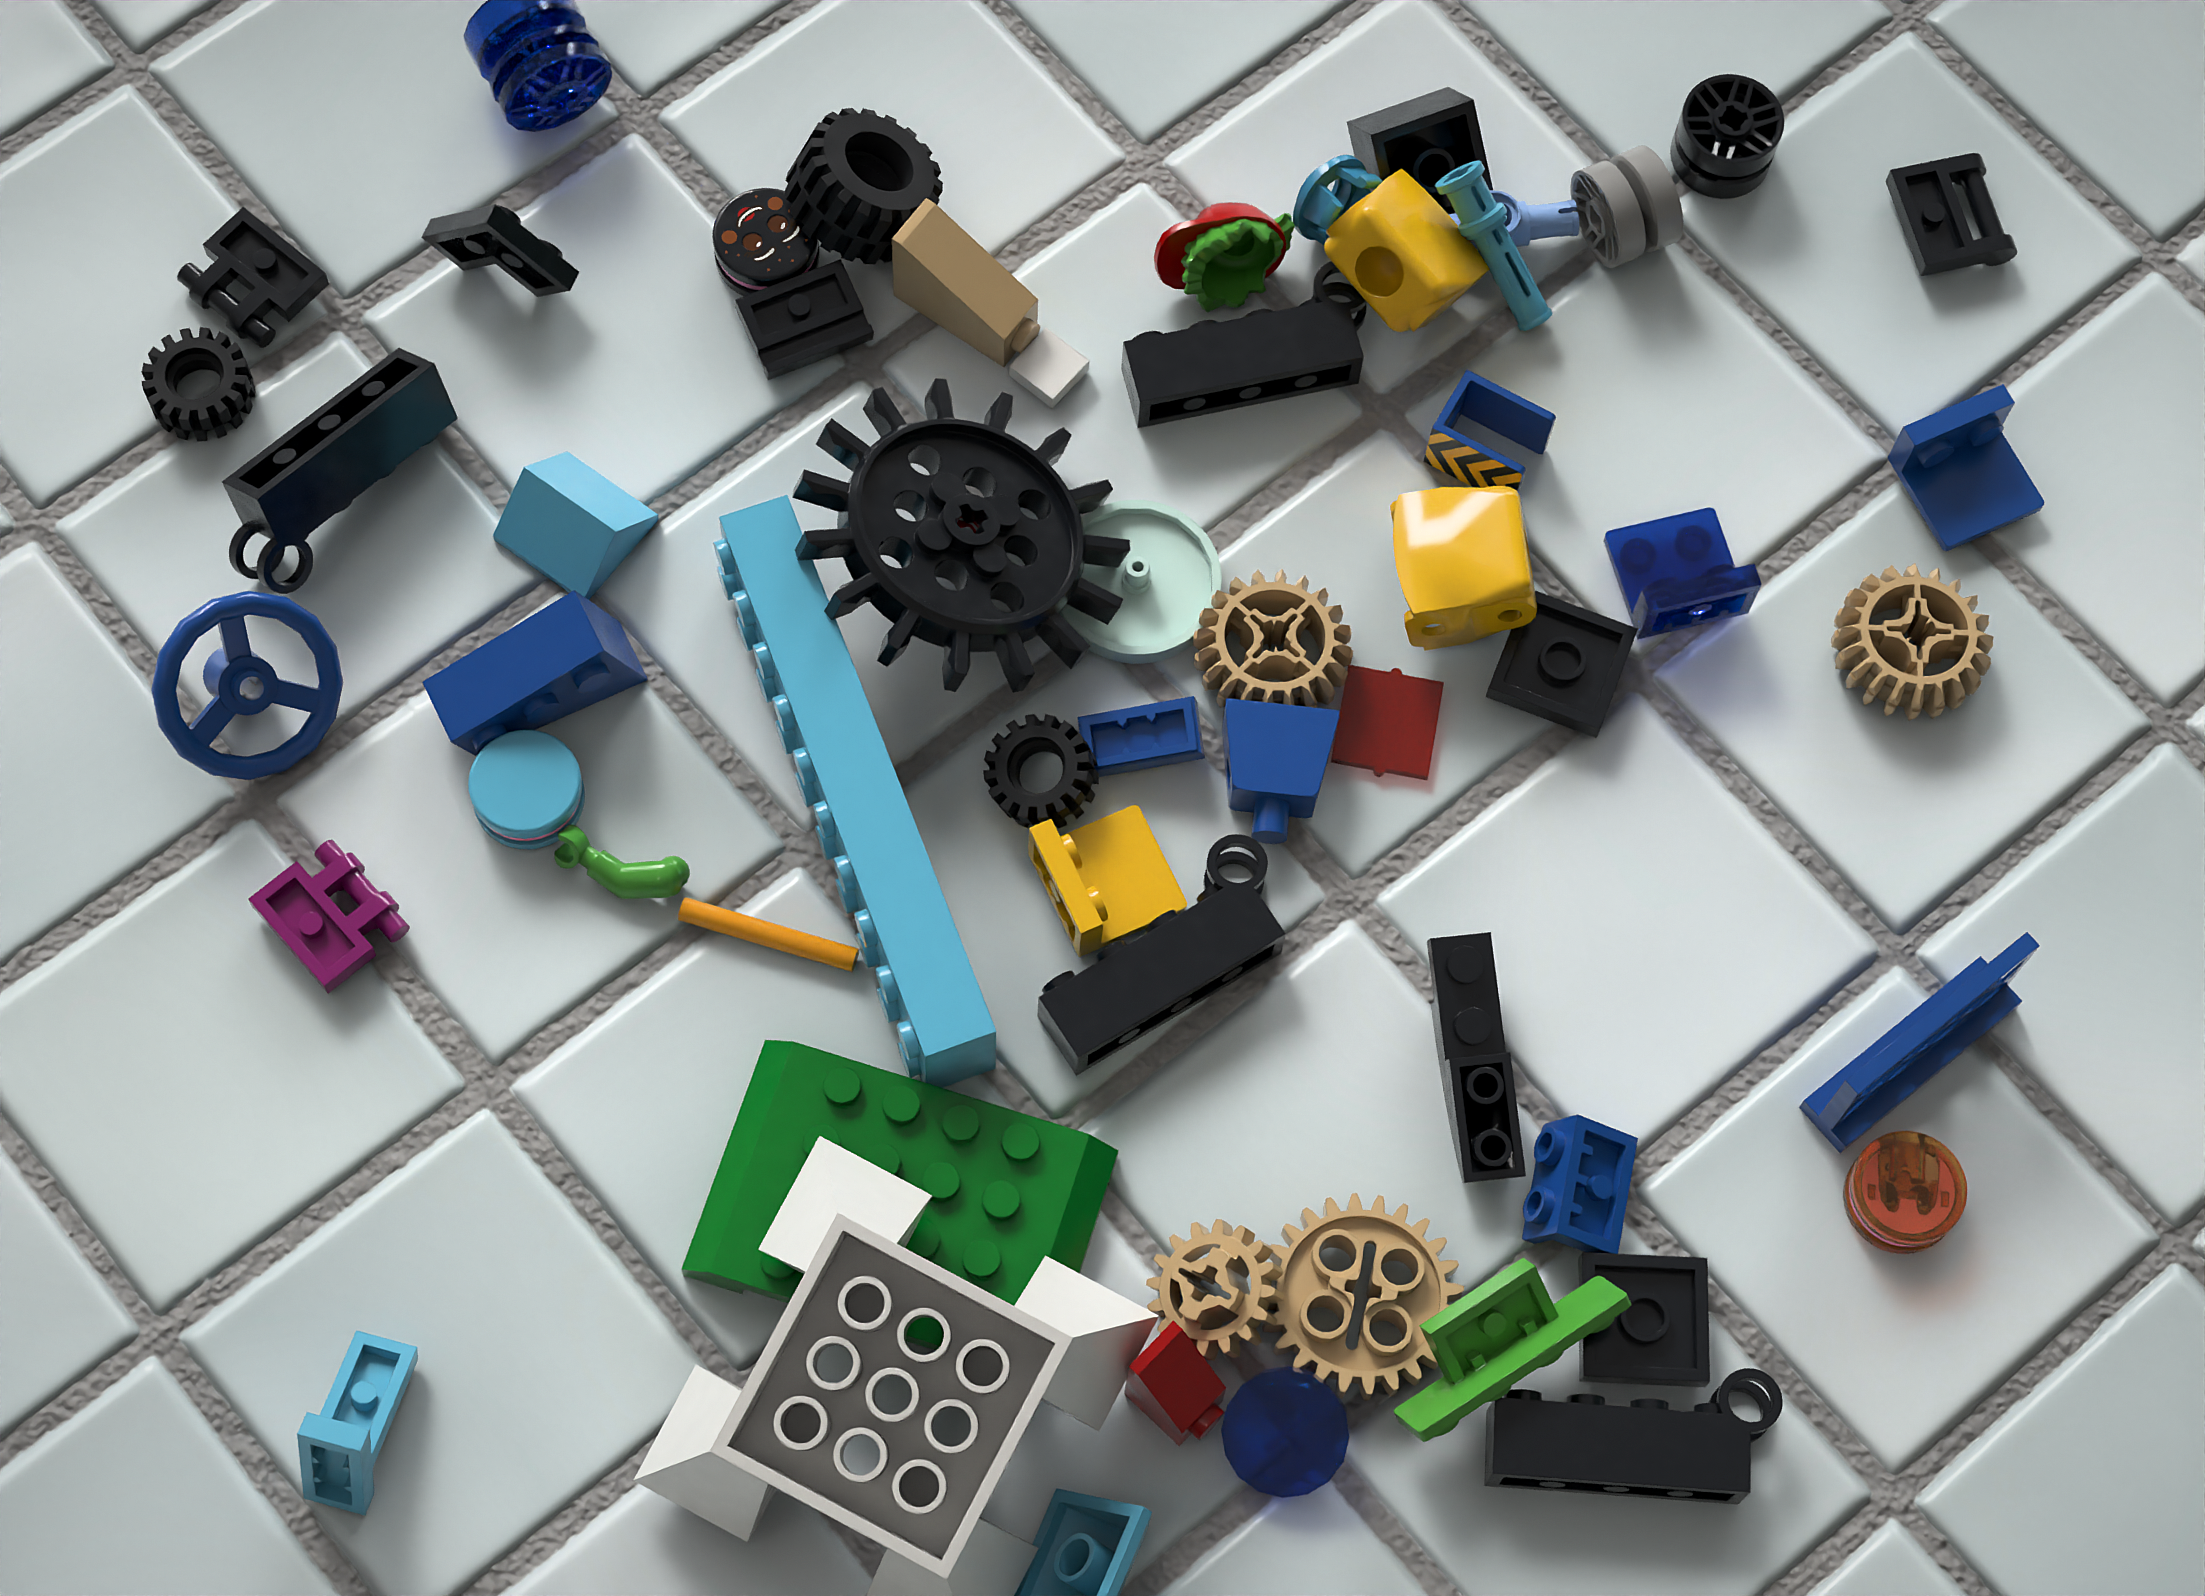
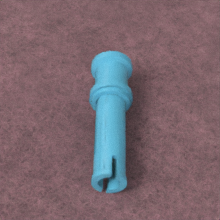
(1484, 223)

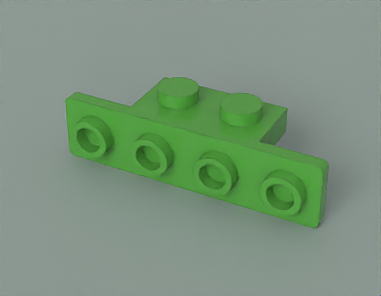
(1499, 1338)

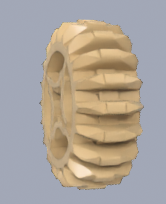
(1244, 615)
(1934, 619)

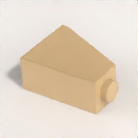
(961, 285)

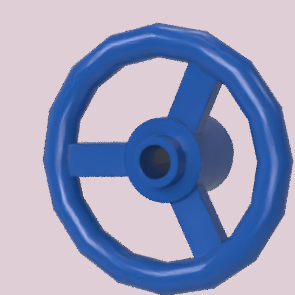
(245, 684)

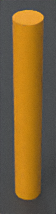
(768, 934)

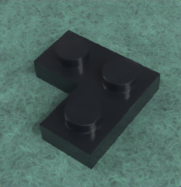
(497, 237)

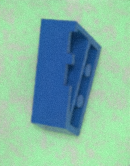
(535, 673)

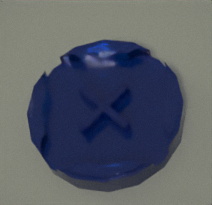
(1285, 1432)

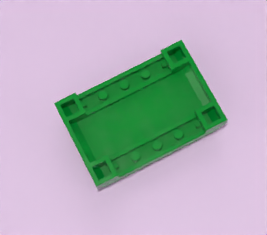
(998, 1178)

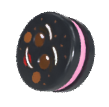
(761, 242)

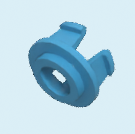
(1319, 207)

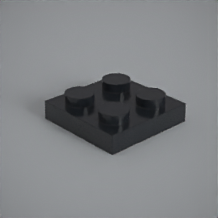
(1563, 665)
(1661, 1333)

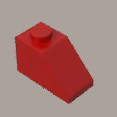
(1176, 1386)

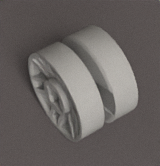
(1627, 206)

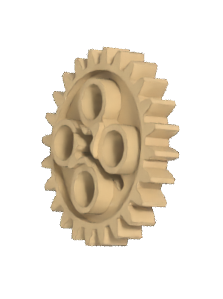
(1312, 1285)

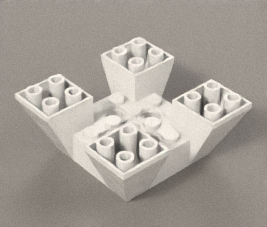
(862, 1291)

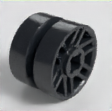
(1727, 136)

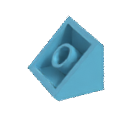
(571, 523)
(1085, 1546)

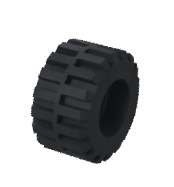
(860, 183)

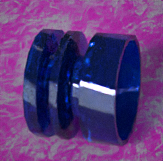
(537, 60)

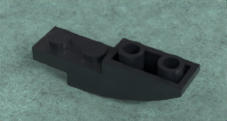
(1474, 1058)

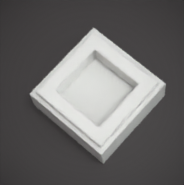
(1049, 367)

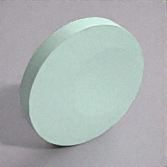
(1161, 581)

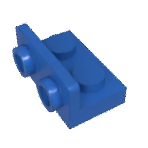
(1579, 1185)

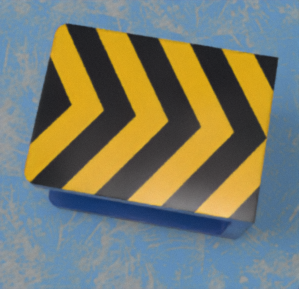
(1497, 411)

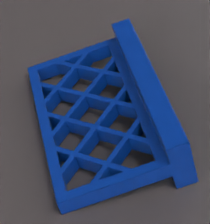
(1918, 1047)

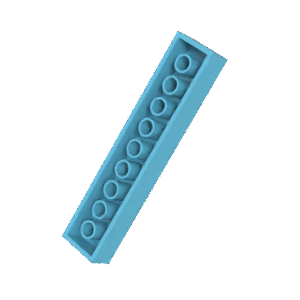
(855, 798)

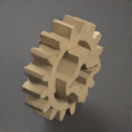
(1228, 1264)

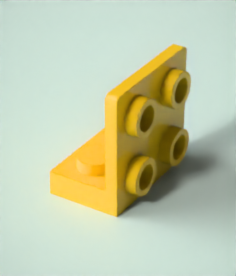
(1104, 877)

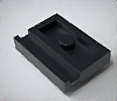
(804, 319)

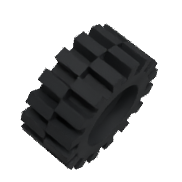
(189, 356)
(1022, 743)

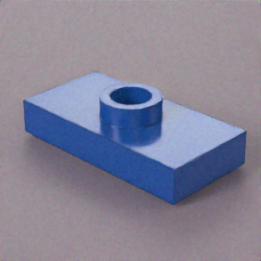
(1144, 736)

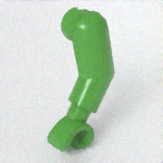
(622, 879)

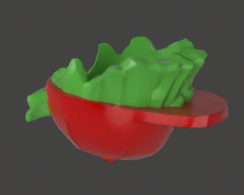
(1223, 253)

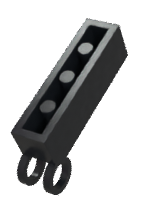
(1247, 358)
(333, 460)
(1168, 967)
(1632, 1448)

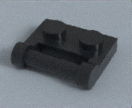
(1936, 221)

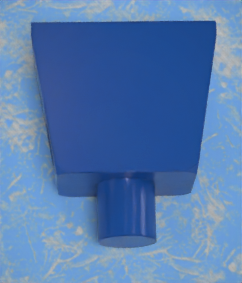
(1275, 762)

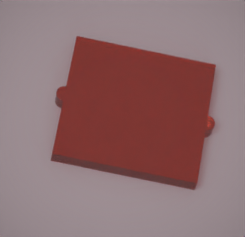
(1387, 722)

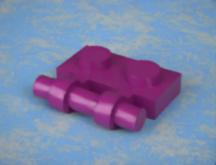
(312, 924)

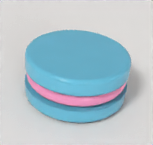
(526, 789)

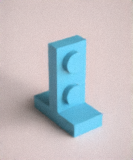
(347, 1436)

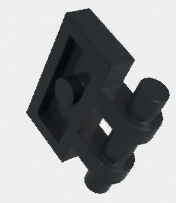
(265, 265)

